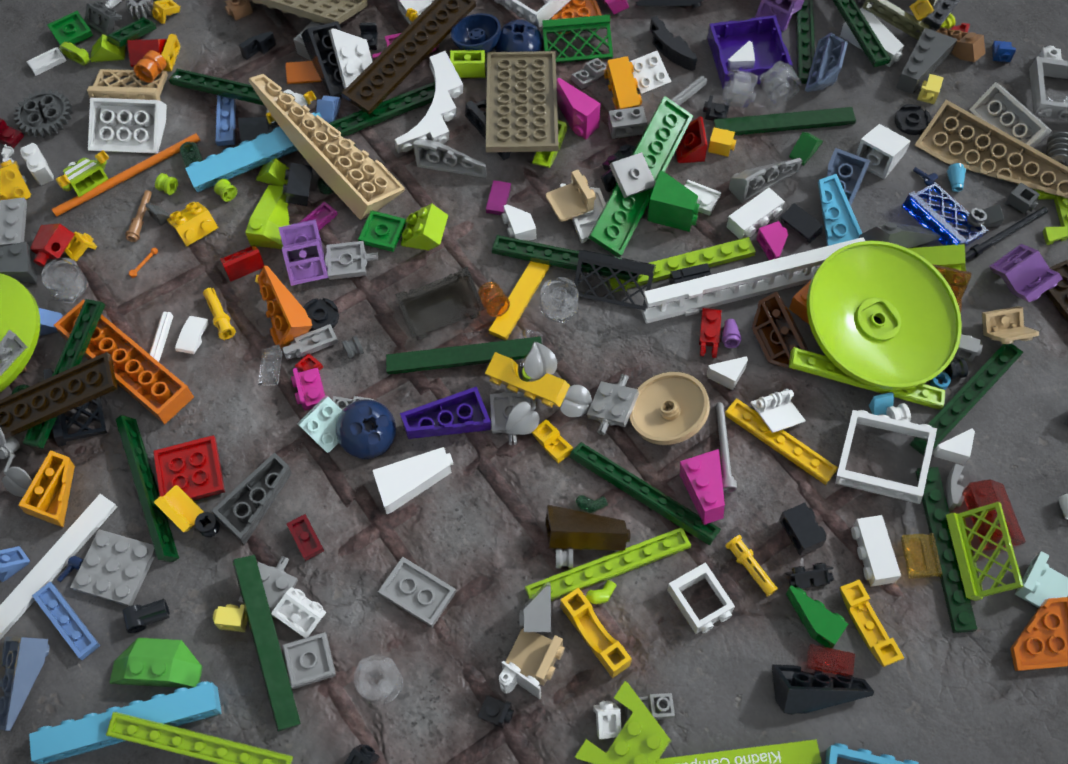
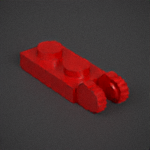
(710, 330)

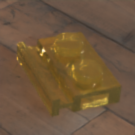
(921, 555)

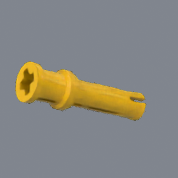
(220, 319)
(745, 555)

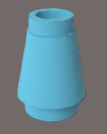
(956, 176)

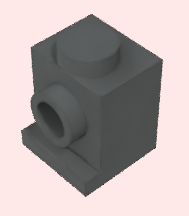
(1023, 198)

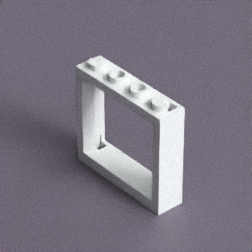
(529, 14)
(879, 485)

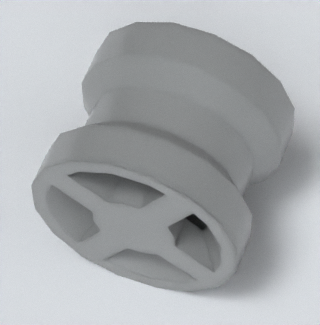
(564, 557)

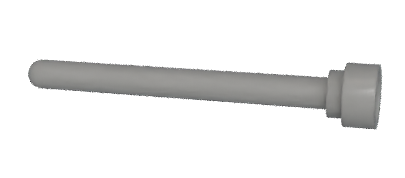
(728, 481)

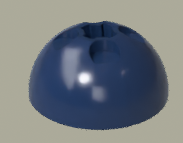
(477, 32)
(520, 37)
(360, 438)

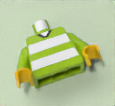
(84, 174)

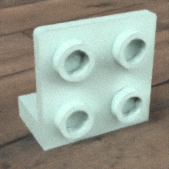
(321, 423)
(1042, 582)

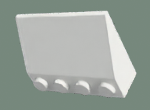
(126, 125)

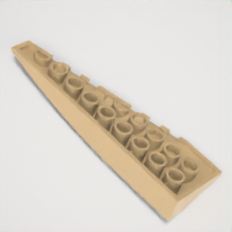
(982, 148)
(348, 171)

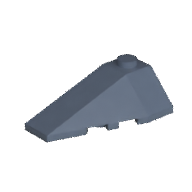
(849, 170)
(22, 664)

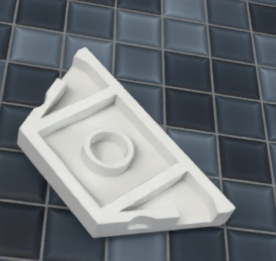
(351, 55)
(585, 222)

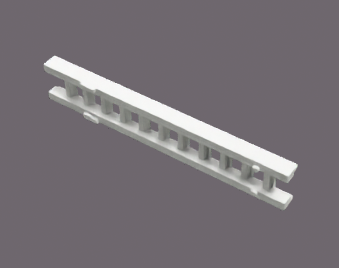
(734, 278)

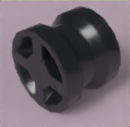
(957, 369)
(210, 528)

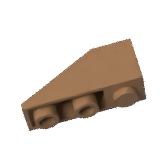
(968, 46)

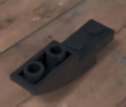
(672, 48)

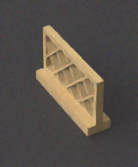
(129, 91)

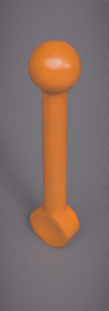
(133, 273)

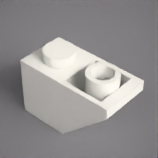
(520, 223)

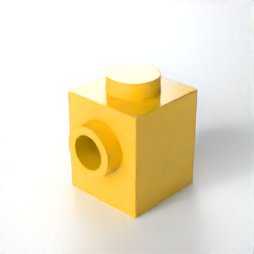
(721, 142)

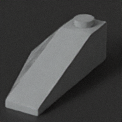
(440, 157)
(758, 179)

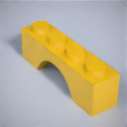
(548, 388)
(603, 645)

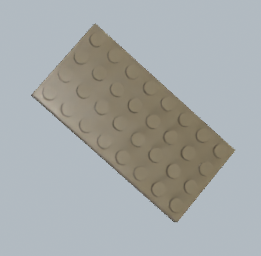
(521, 102)

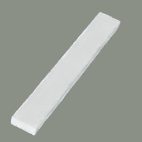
(54, 561)

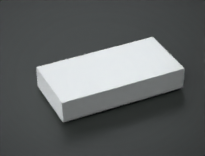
(46, 61)

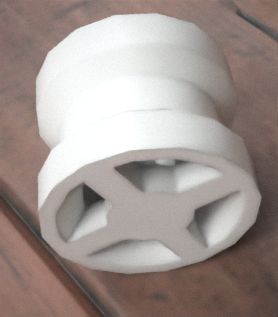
(899, 412)

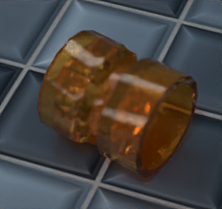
(493, 299)

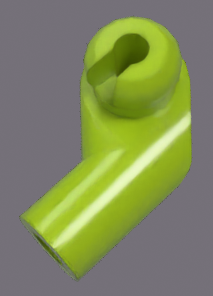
(602, 595)

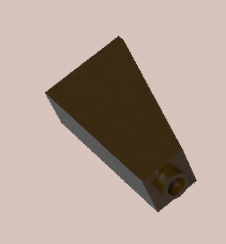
(584, 530)

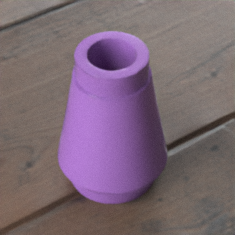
(731, 335)

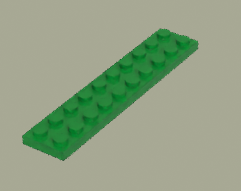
(658, 146)

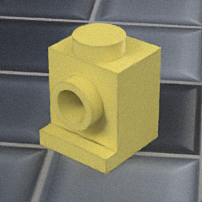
(930, 89)
(230, 618)

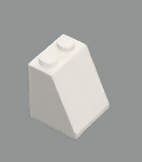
(883, 150)

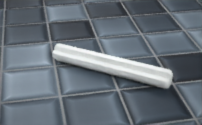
(161, 335)

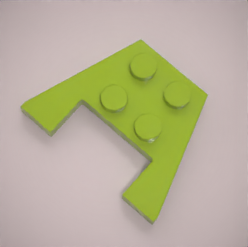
(1054, 234)
(639, 740)

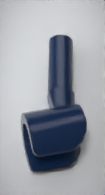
(928, 179)
(73, 563)

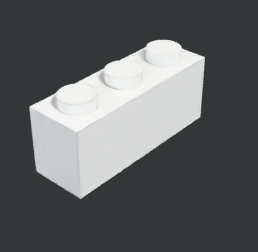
(755, 214)
(875, 551)

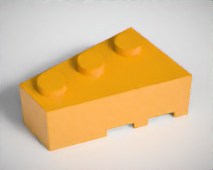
(622, 83)
(50, 490)

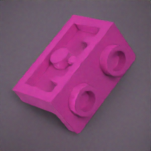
(309, 387)

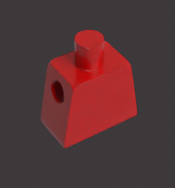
(50, 242)

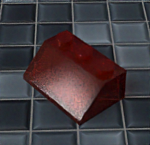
(988, 492)

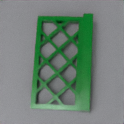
(578, 24)

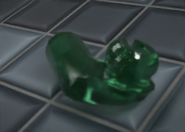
(591, 505)

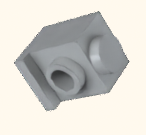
(968, 348)

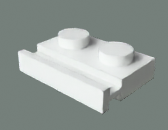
(706, 196)

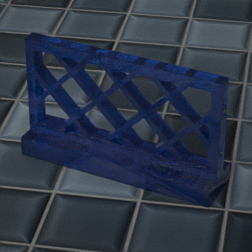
(930, 219)

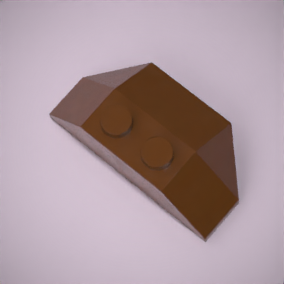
(776, 330)

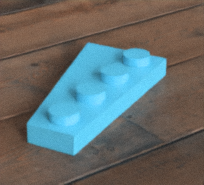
(837, 213)

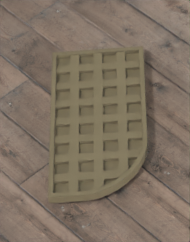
(318, 10)

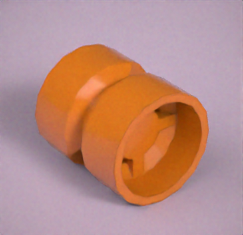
(150, 66)

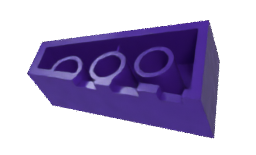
(447, 416)

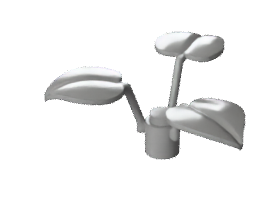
(522, 416)
(16, 479)

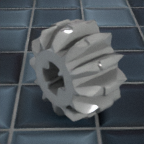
(139, 8)

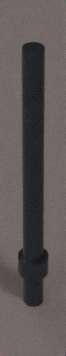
(978, 249)

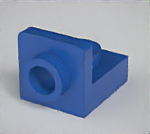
(1003, 51)

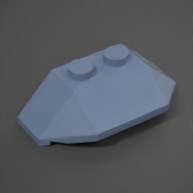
(826, 62)

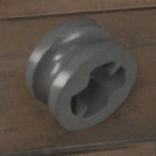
(977, 217)

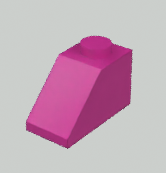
(772, 239)

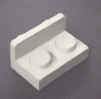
(299, 612)

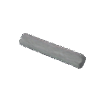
(690, 90)

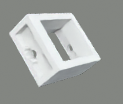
(691, 578)

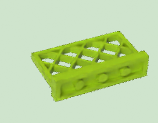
(967, 559)

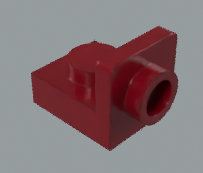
(9, 135)

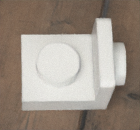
(607, 719)

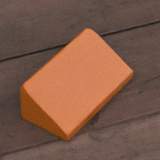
(301, 72)

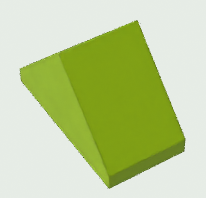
(106, 51)
(273, 173)

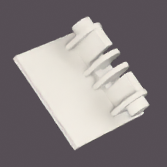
(650, 72)
(778, 410)
(511, 677)

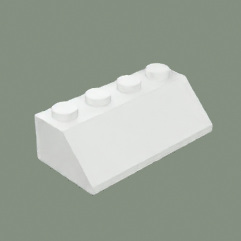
(1009, 115)

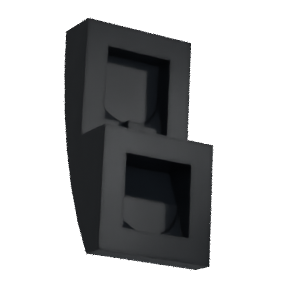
(261, 42)

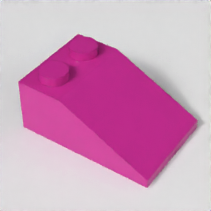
(578, 109)

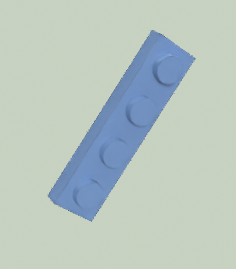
(225, 121)
(66, 620)

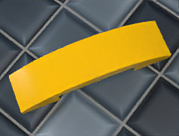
(868, 624)

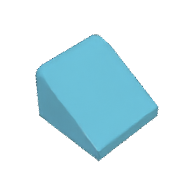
(880, 403)

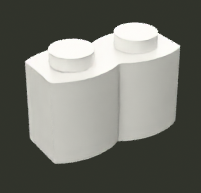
(37, 164)

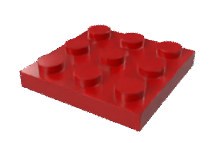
(190, 466)

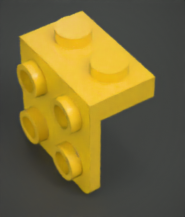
(11, 182)
(192, 222)

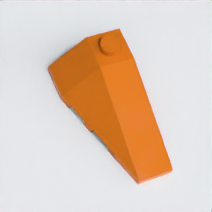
(286, 313)

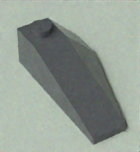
(900, 234)

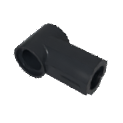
(138, 616)

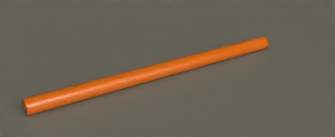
(123, 176)

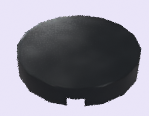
(912, 119)
(322, 313)

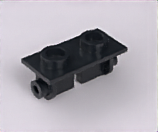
(818, 573)

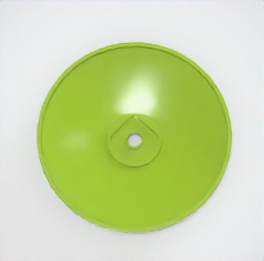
(908, 295)

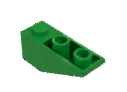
(819, 622)

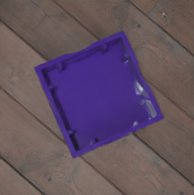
(730, 36)

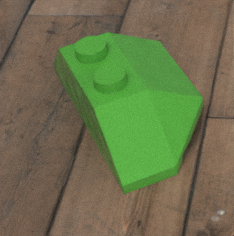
(157, 664)

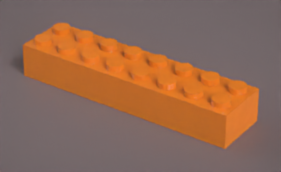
(133, 367)

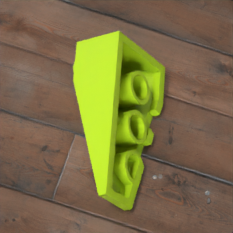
(267, 218)

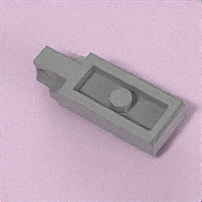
(311, 342)

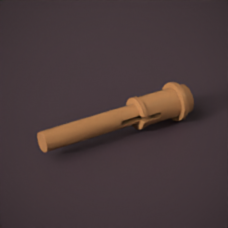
(136, 224)

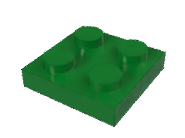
(70, 29)
(382, 230)

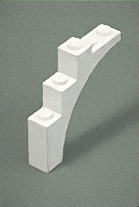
(442, 109)

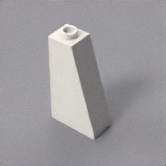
(888, 40)
(410, 477)

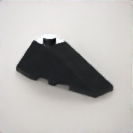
(321, 51)
(808, 692)

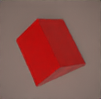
(139, 48)
(693, 143)
(242, 262)

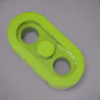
(74, 53)

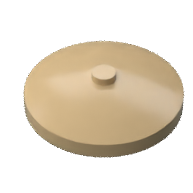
(670, 408)

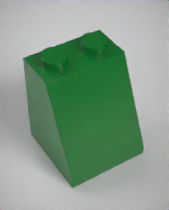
(673, 204)

